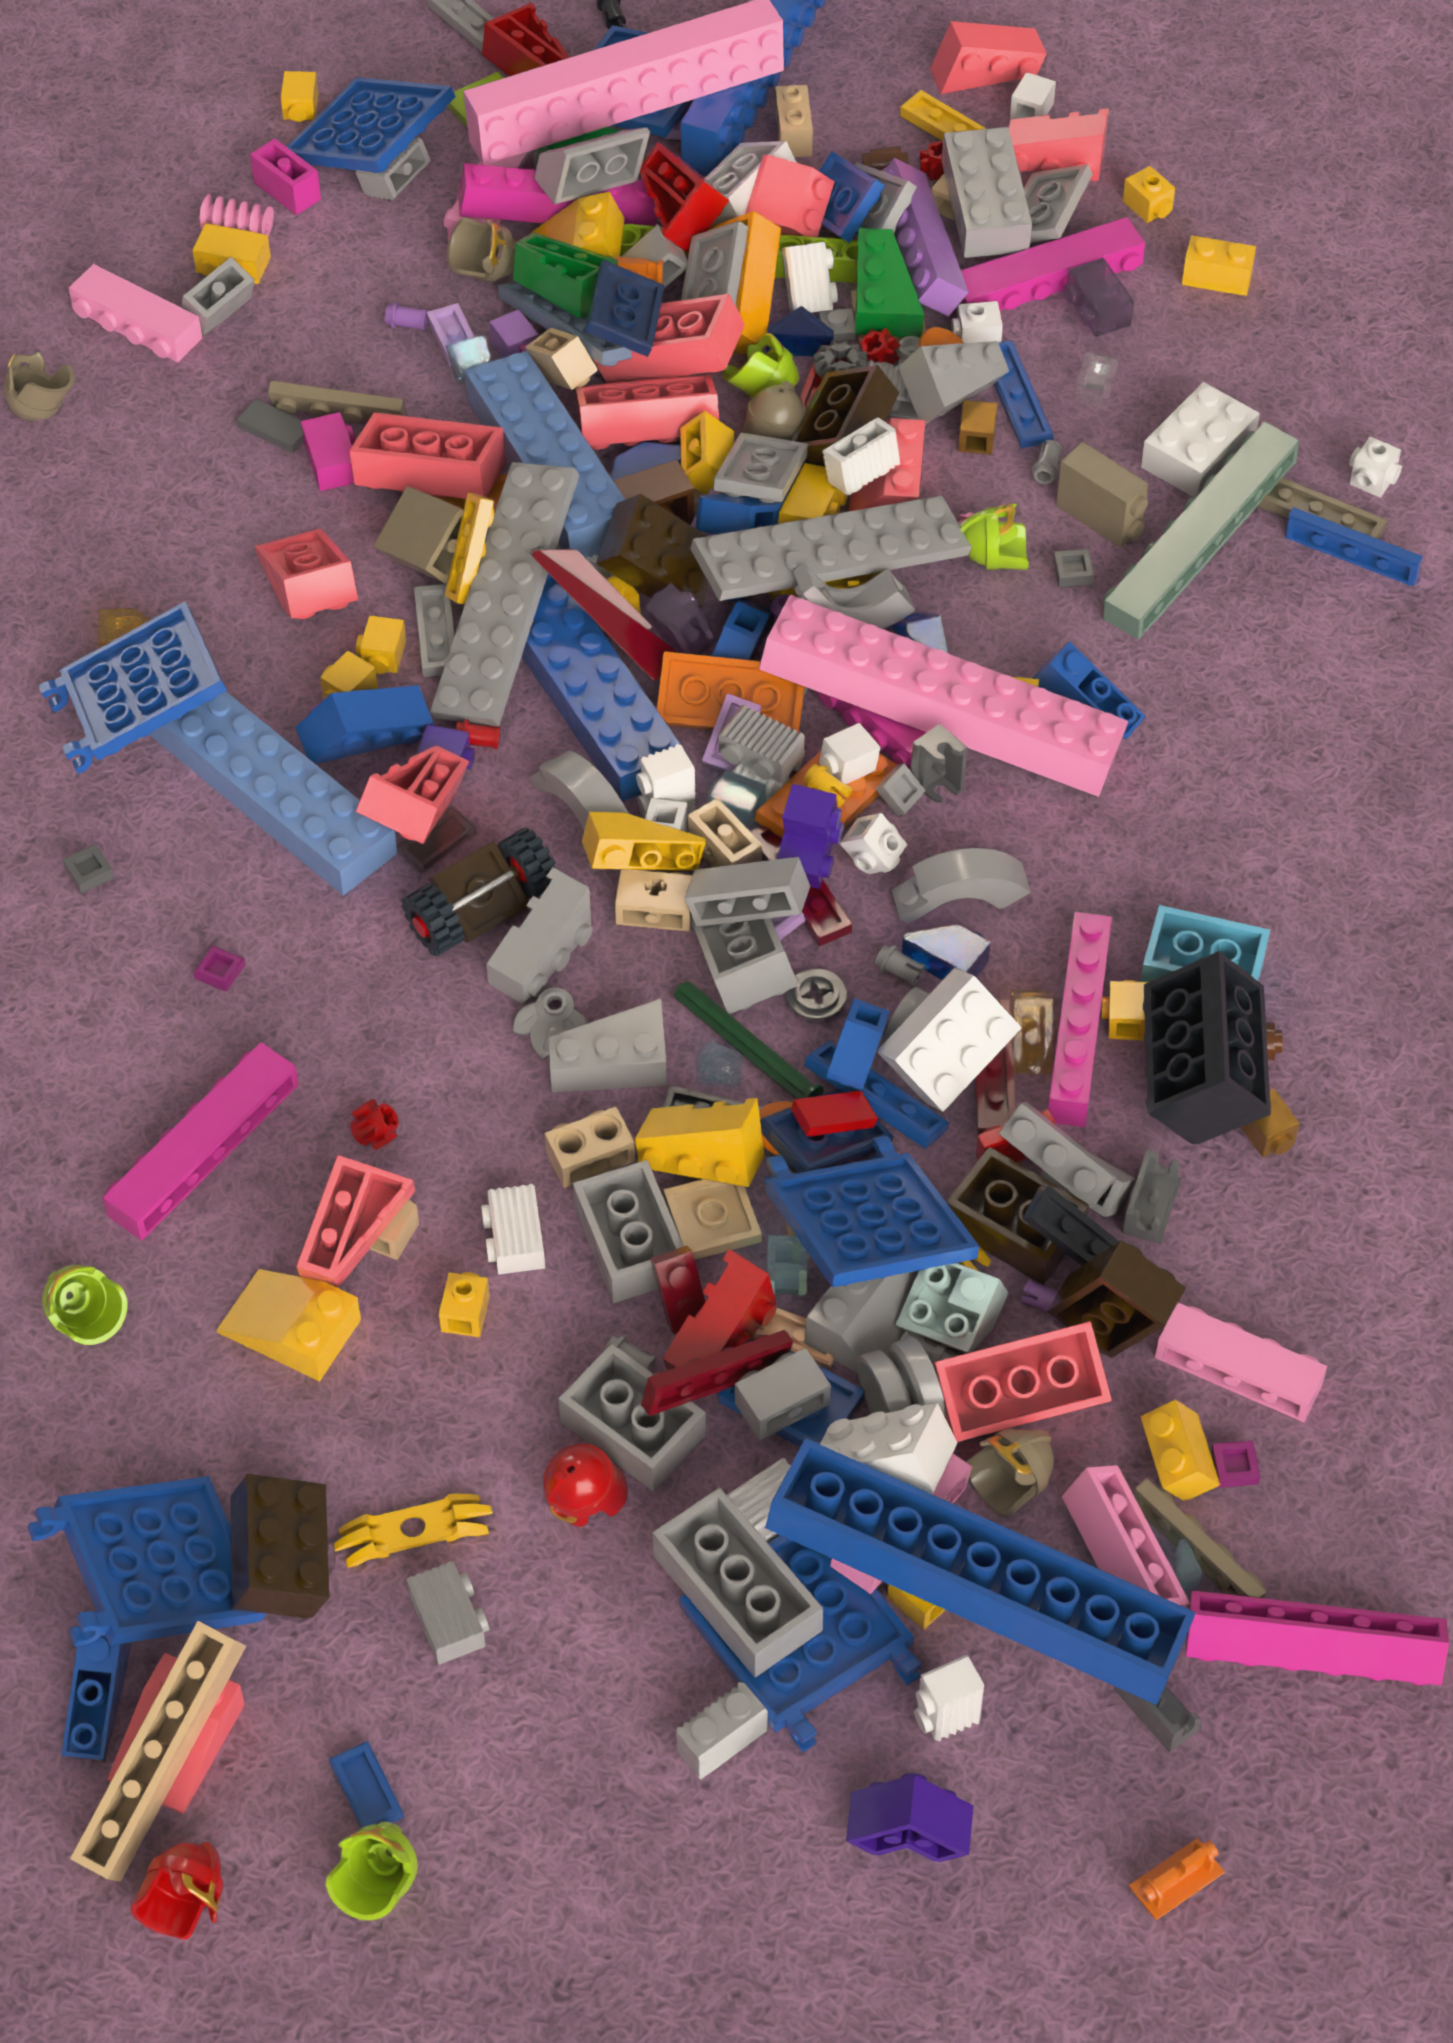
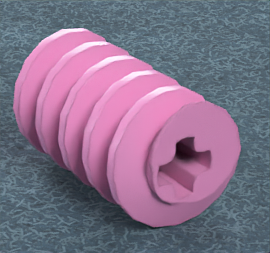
(236, 218)

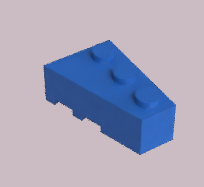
(363, 722)

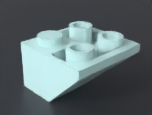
(953, 1306)

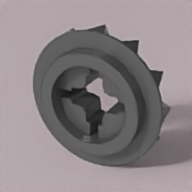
(825, 359)
(825, 984)

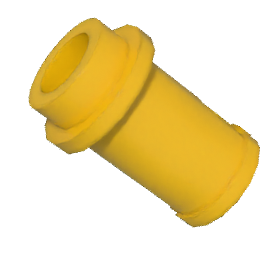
(820, 779)

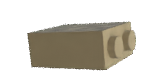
(1102, 495)
(422, 534)

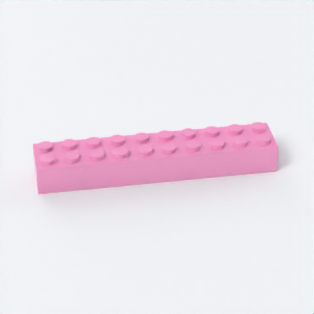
(624, 80)
(933, 688)

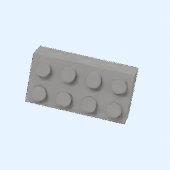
(986, 192)
(737, 1582)

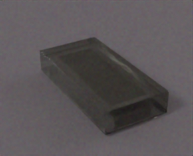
(445, 837)

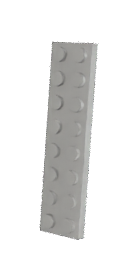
(830, 546)
(504, 595)

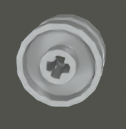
(899, 1378)

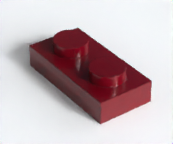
(678, 1286)

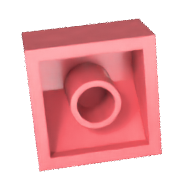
(790, 196)

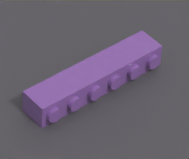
(927, 245)

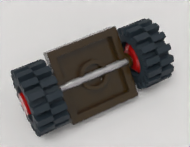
(479, 891)

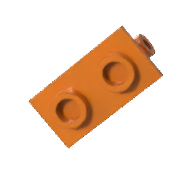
(1177, 1878)

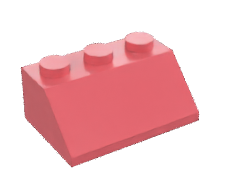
(904, 480)

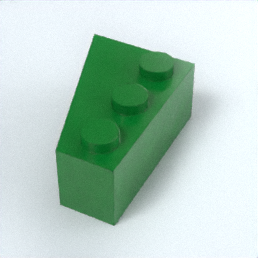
(558, 271)
(884, 287)

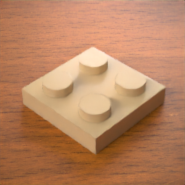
(712, 1217)

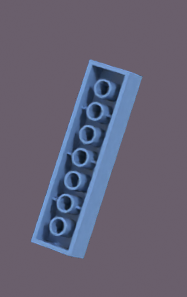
(541, 432)
(279, 790)

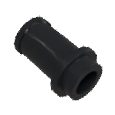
(611, 12)

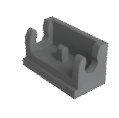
(939, 761)
(1152, 1199)
(1167, 1720)

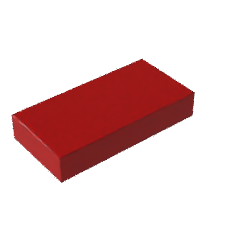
(834, 1113)

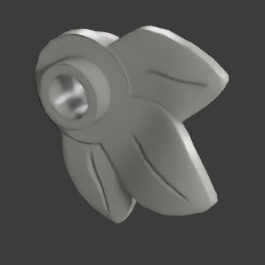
(544, 1022)

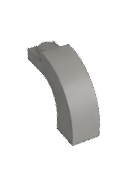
(877, 602)
(578, 785)
(959, 875)

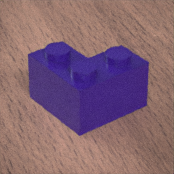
(810, 830)
(910, 1816)

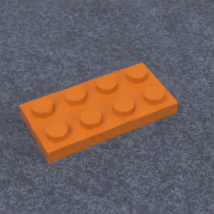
(697, 685)
(862, 795)

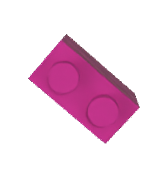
(285, 176)
(328, 447)

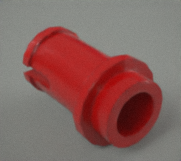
(481, 734)

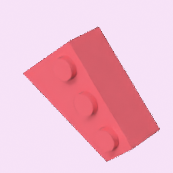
(985, 55)
(1060, 142)
(414, 794)
(350, 1218)

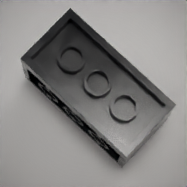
(1206, 1049)

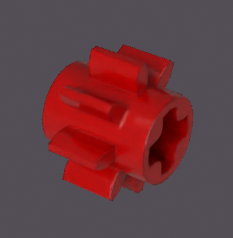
(931, 161)
(880, 346)
(374, 1124)

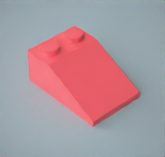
(308, 573)
(207, 1744)

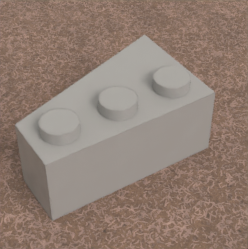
(949, 374)
(544, 939)
(611, 1052)

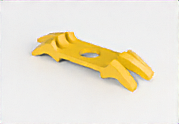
(387, 1527)

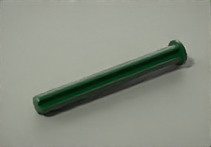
(746, 1042)

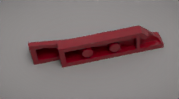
(605, 606)

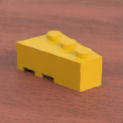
(811, 496)
(704, 1143)

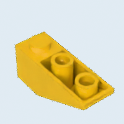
(635, 843)

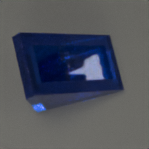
(801, 333)

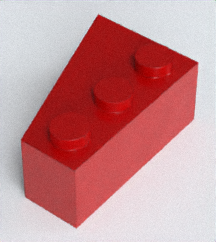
(520, 42)
(681, 196)
(730, 1315)

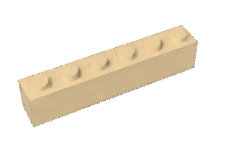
(158, 1752)

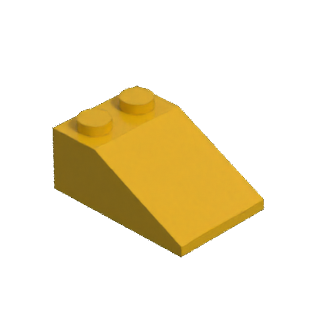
(588, 223)
(293, 1320)

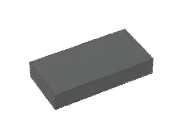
(272, 425)

